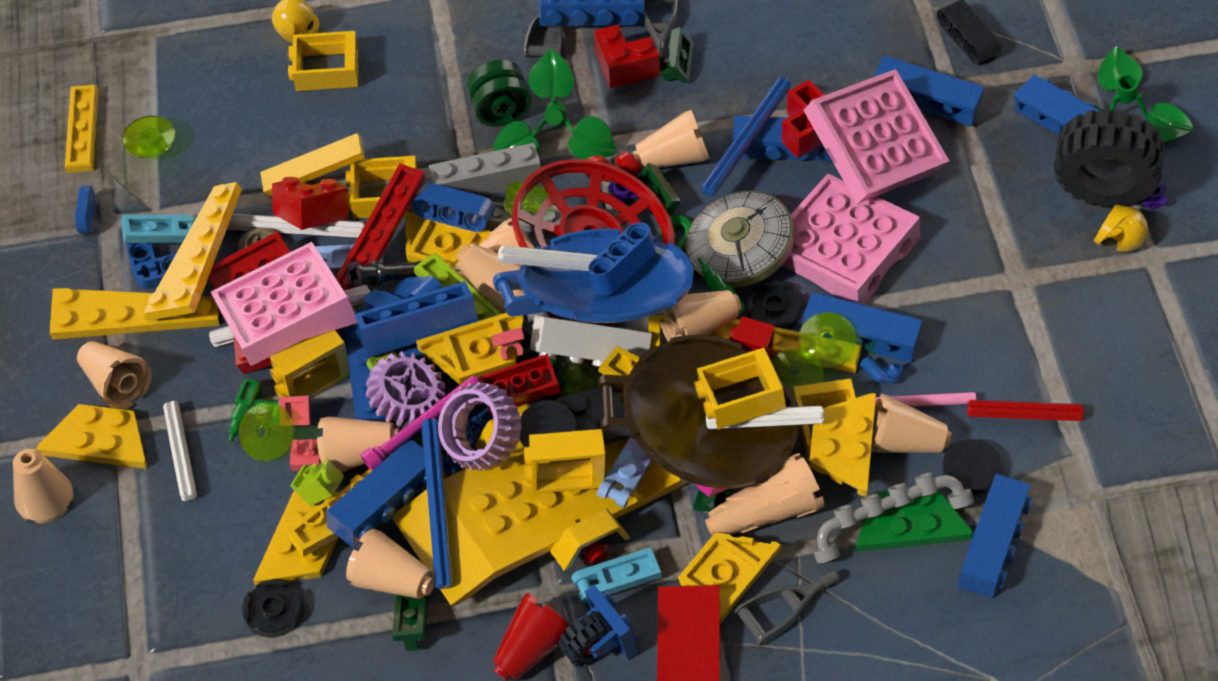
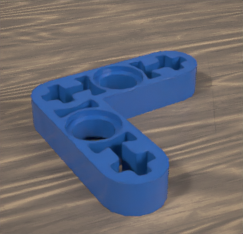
(148, 264)

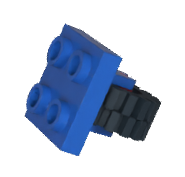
(598, 631)

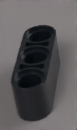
(969, 31)

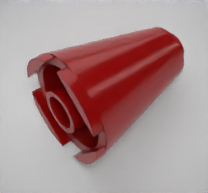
(529, 638)

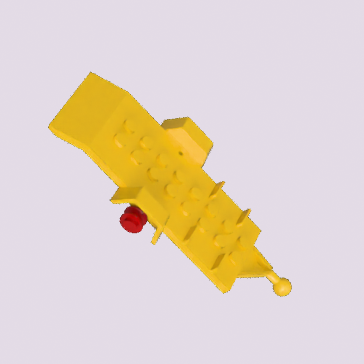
(503, 525)

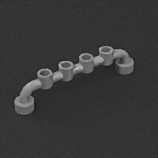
(874, 506)

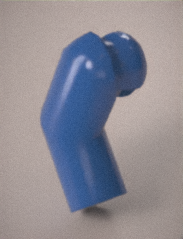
(881, 374)

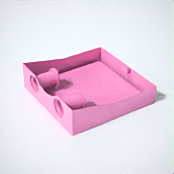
(876, 136)
(849, 243)
(283, 304)

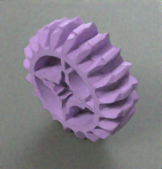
(389, 392)

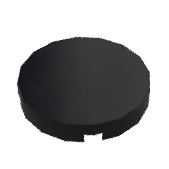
(774, 304)
(546, 418)
(972, 464)
(273, 608)

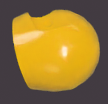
(293, 18)
(1125, 226)

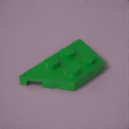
(917, 523)

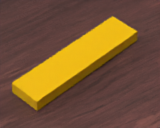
(81, 129)
(316, 162)

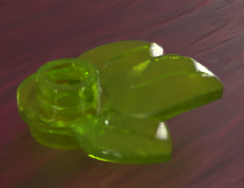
(531, 202)

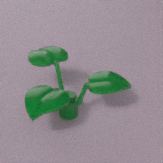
(1124, 74)
(554, 78)

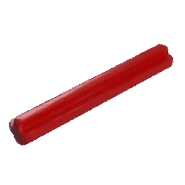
(1025, 410)

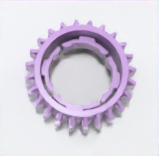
(454, 419)

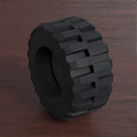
(1133, 155)

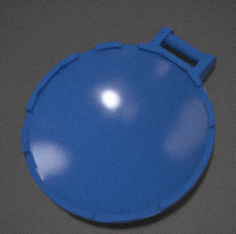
(570, 292)

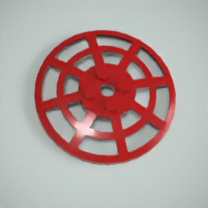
(586, 216)

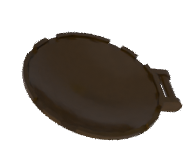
(671, 419)

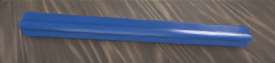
(746, 137)
(437, 504)

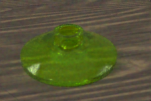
(148, 136)
(830, 352)
(794, 359)
(580, 377)
(278, 432)

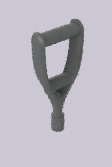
(660, 31)
(532, 50)
(790, 595)

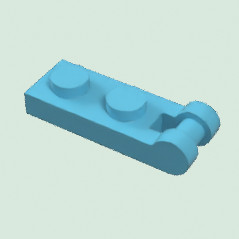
(156, 228)
(618, 573)

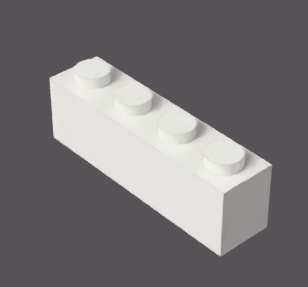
(584, 340)

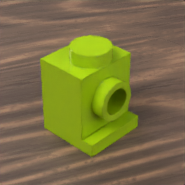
(317, 482)

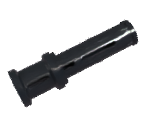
(377, 273)

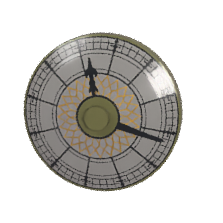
(741, 237)

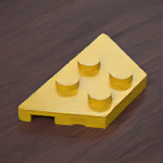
(427, 237)
(470, 349)
(97, 437)
(844, 442)
(282, 558)
(731, 564)

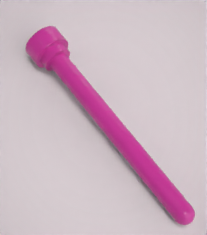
(375, 456)

